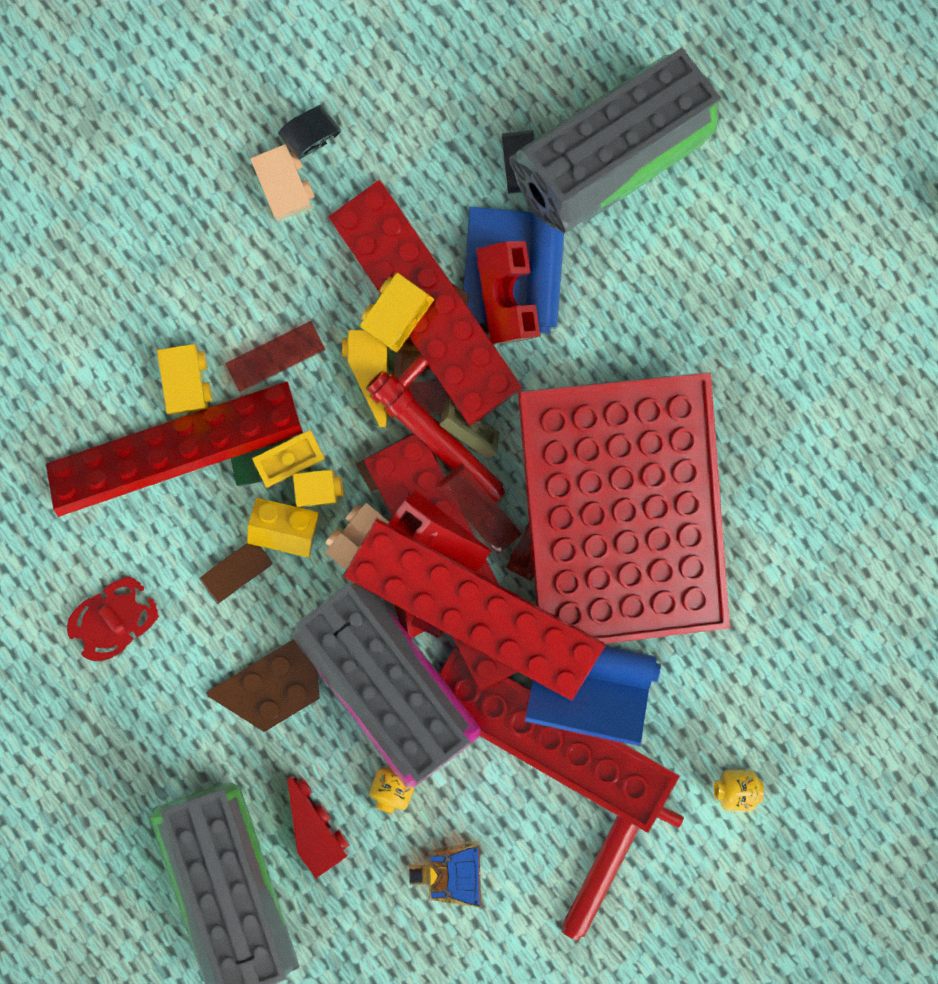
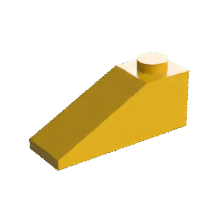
(367, 358)

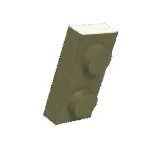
(479, 436)

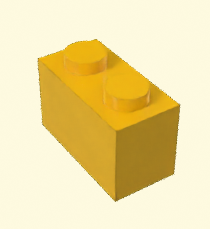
(395, 312)
(184, 379)
(317, 488)
(282, 527)

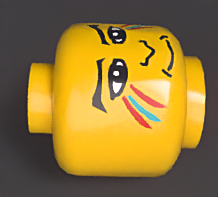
(739, 790)
(389, 791)

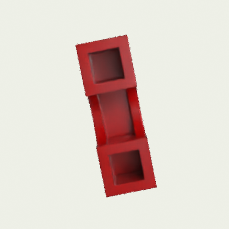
(499, 270)

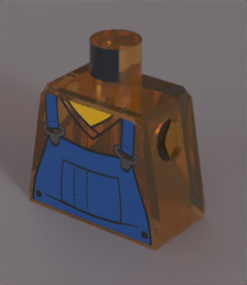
(451, 874)

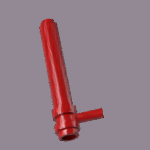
(399, 403)
(603, 873)

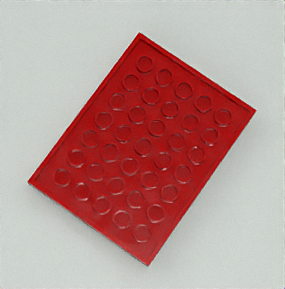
(626, 506)

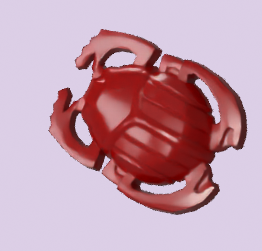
(111, 620)

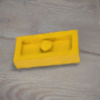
(288, 459)

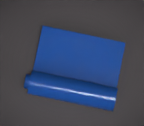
(545, 258)
(607, 704)

